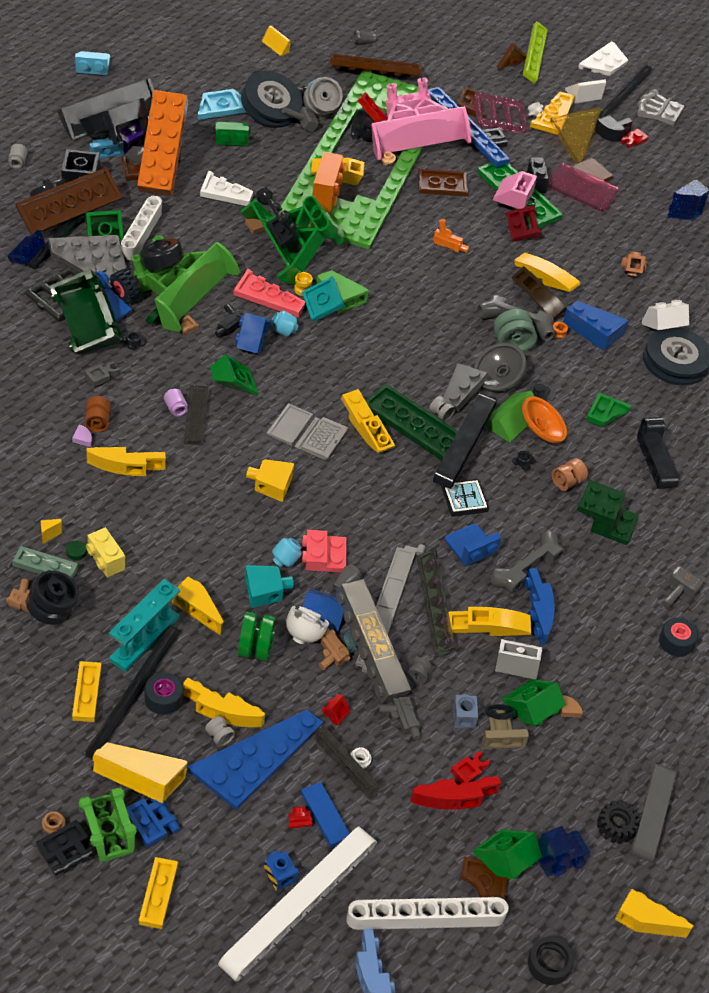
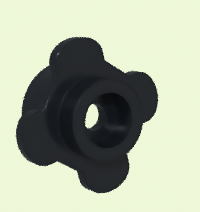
(133, 340)
(523, 459)

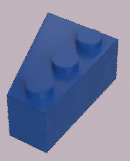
(595, 324)

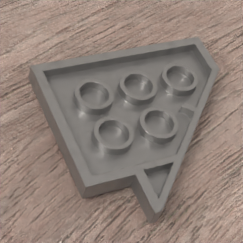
(89, 252)

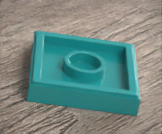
(323, 299)

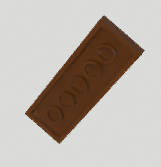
(370, 64)
(68, 201)

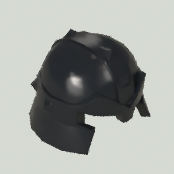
(362, 126)

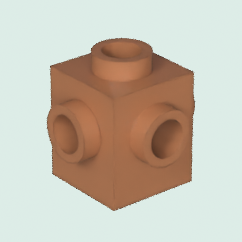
(640, 264)

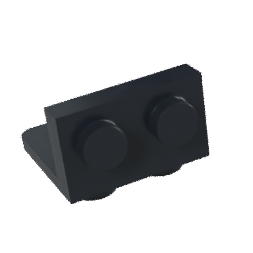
(281, 226)

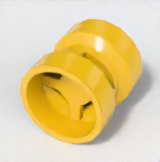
(303, 281)

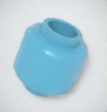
(284, 323)
(286, 552)

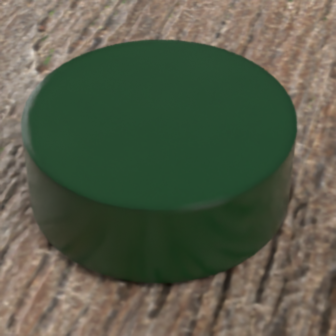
(152, 317)
(76, 550)

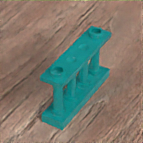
(144, 625)

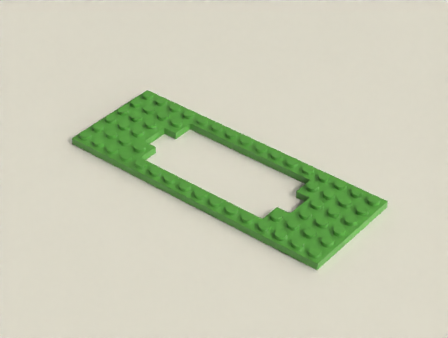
(363, 217)

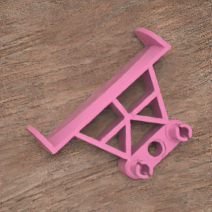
(417, 122)

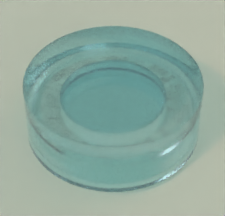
(349, 642)

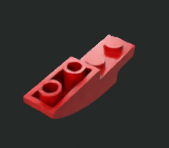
(449, 796)

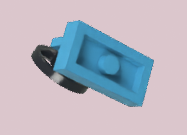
(104, 145)

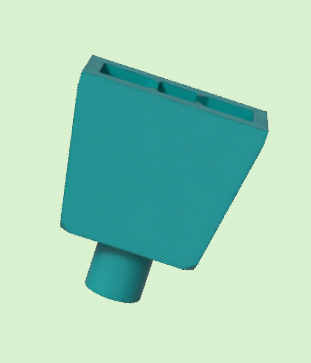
(265, 584)

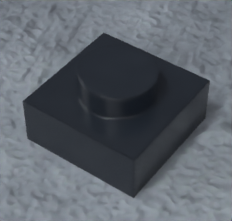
(539, 390)

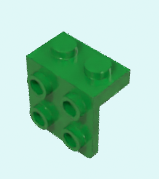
(232, 133)

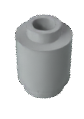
(17, 155)

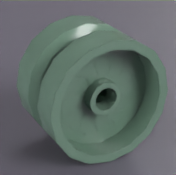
(515, 328)

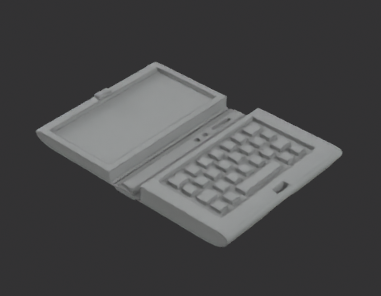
(319, 437)

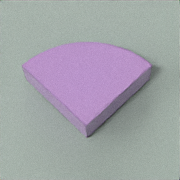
(82, 436)

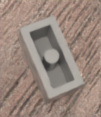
(518, 659)

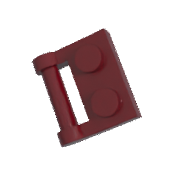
(517, 224)

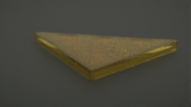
(576, 130)

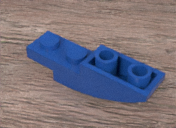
(542, 605)

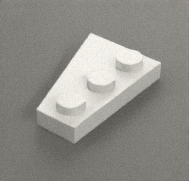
(221, 190)

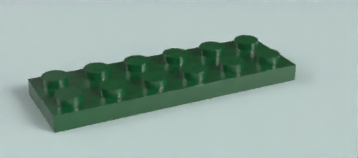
(412, 420)

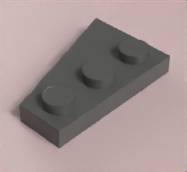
(464, 385)

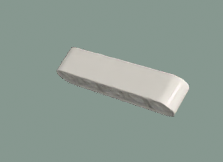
(141, 227)

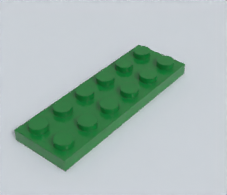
(545, 211)

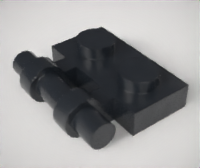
(63, 841)

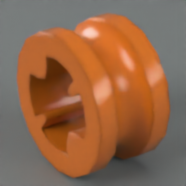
(560, 333)

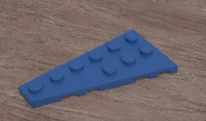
(247, 765)

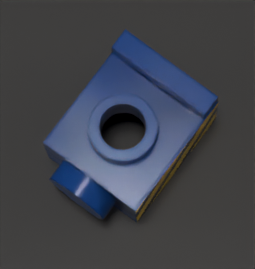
(278, 875)

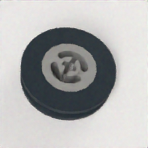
(267, 94)
(677, 356)

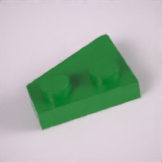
(606, 410)

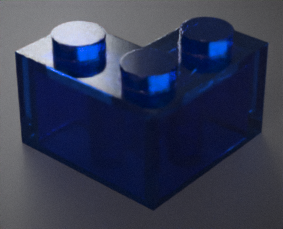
(562, 851)

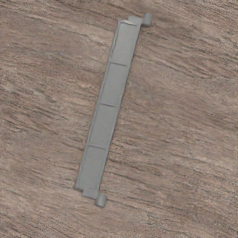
(393, 587)

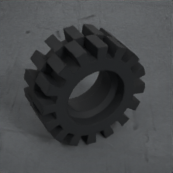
(612, 831)

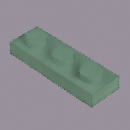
(40, 562)

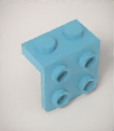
(92, 63)

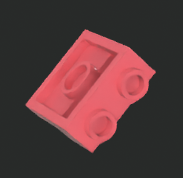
(323, 551)

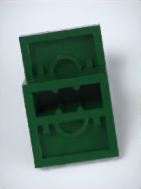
(605, 506)

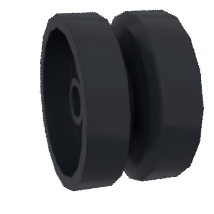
(52, 597)

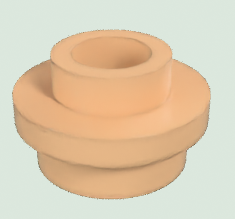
(387, 158)

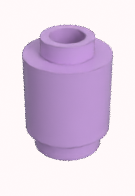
(175, 402)

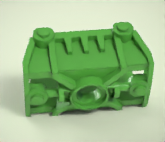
(119, 819)

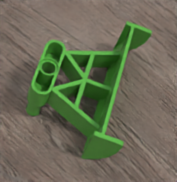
(186, 282)

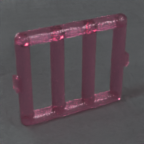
(494, 122)

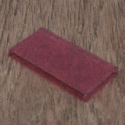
(582, 187)

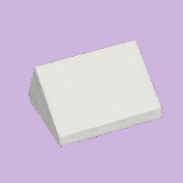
(587, 91)

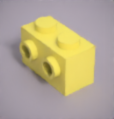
(106, 552)

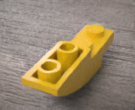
(366, 423)
(118, 461)
(493, 620)
(231, 707)

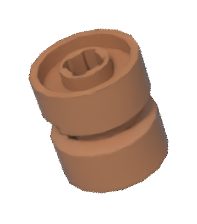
(569, 474)

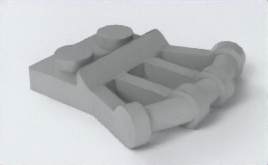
(662, 109)

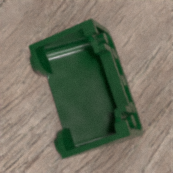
(87, 312)

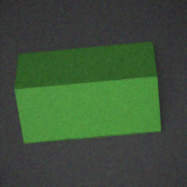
(508, 418)

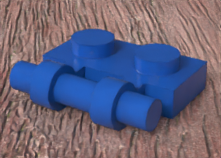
(147, 825)

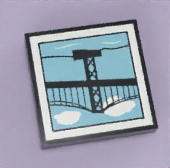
(465, 498)

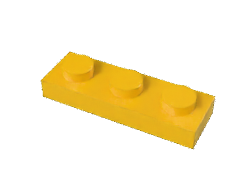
(86, 692)
(158, 893)

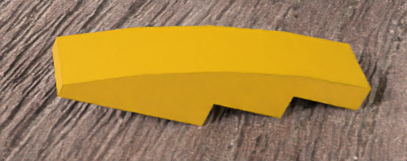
(549, 273)

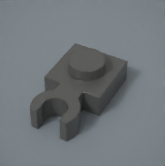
(98, 374)

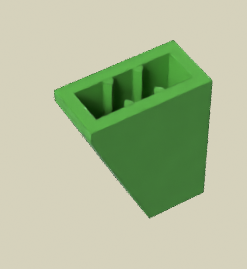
(350, 291)

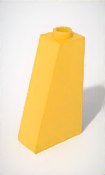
(140, 770)

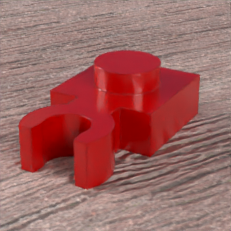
(635, 137)
(469, 769)

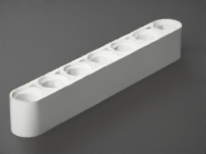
(418, 919)

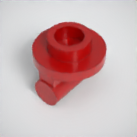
(299, 817)

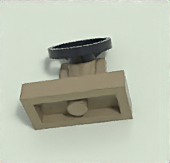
(501, 730)

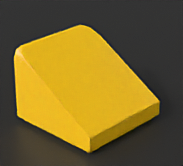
(50, 529)

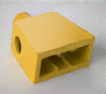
(272, 478)

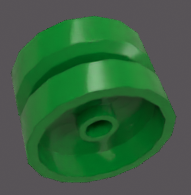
(260, 637)

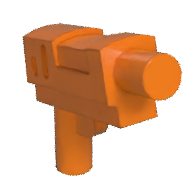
(446, 239)

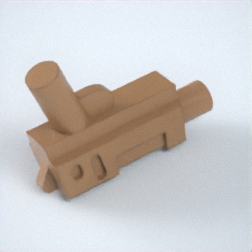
(18, 597)
(334, 650)

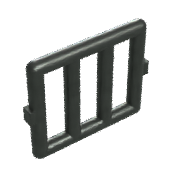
(41, 304)

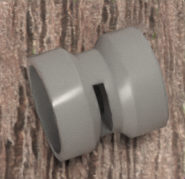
(442, 408)
(220, 731)

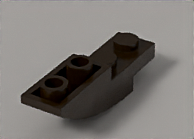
(539, 292)

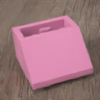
(516, 190)

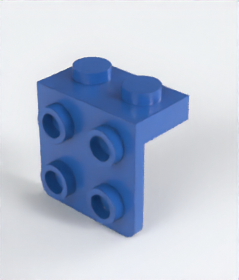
(472, 544)

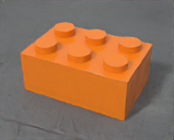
(328, 179)

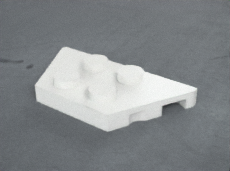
(606, 60)

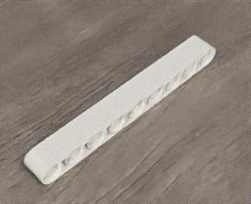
(292, 907)

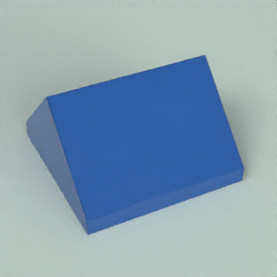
(326, 606)

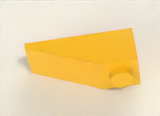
(197, 603)

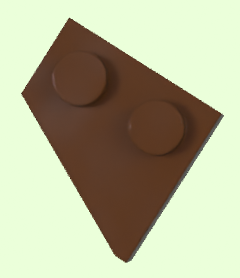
(467, 100)

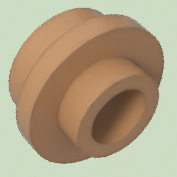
(52, 817)

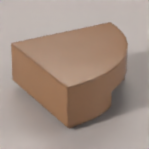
(254, 225)
(188, 325)
(571, 709)

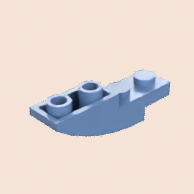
(369, 968)

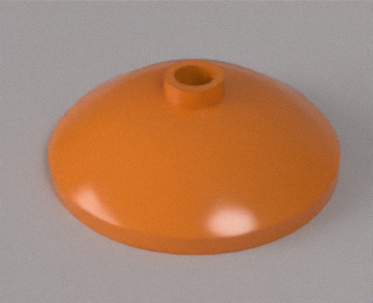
(544, 420)

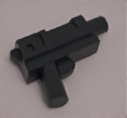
(230, 321)

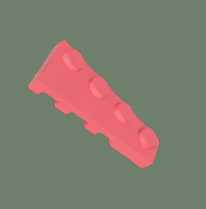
(268, 295)

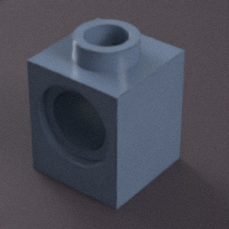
(463, 718)

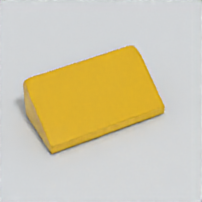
(276, 41)

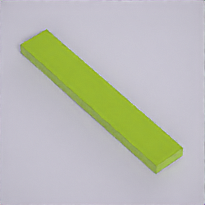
(535, 52)

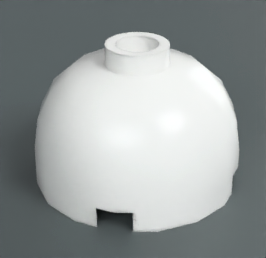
(305, 625)

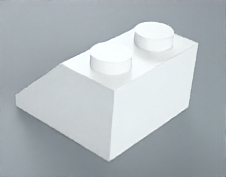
(667, 315)

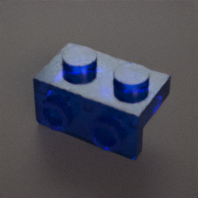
(27, 248)

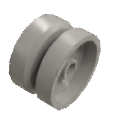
(323, 96)

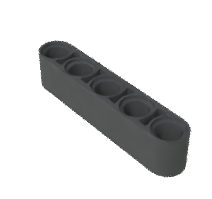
(653, 813)

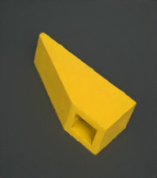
(352, 172)
(649, 917)

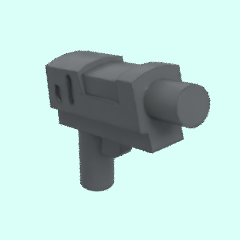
(403, 711)

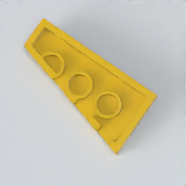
(559, 106)

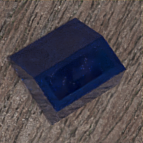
(689, 201)

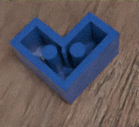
(252, 332)

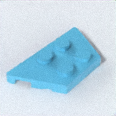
(220, 104)

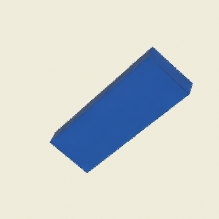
(325, 814)

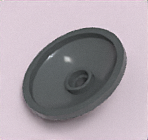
(501, 359)

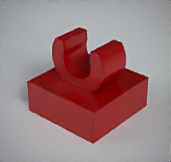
(336, 709)

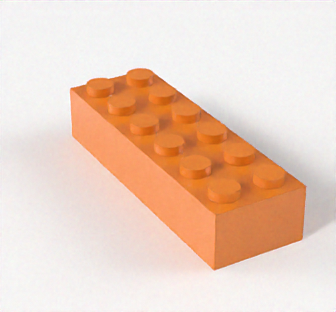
(162, 143)

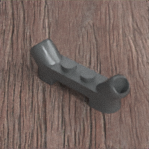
(497, 305)
(514, 578)

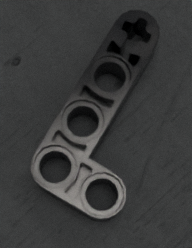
(656, 453)

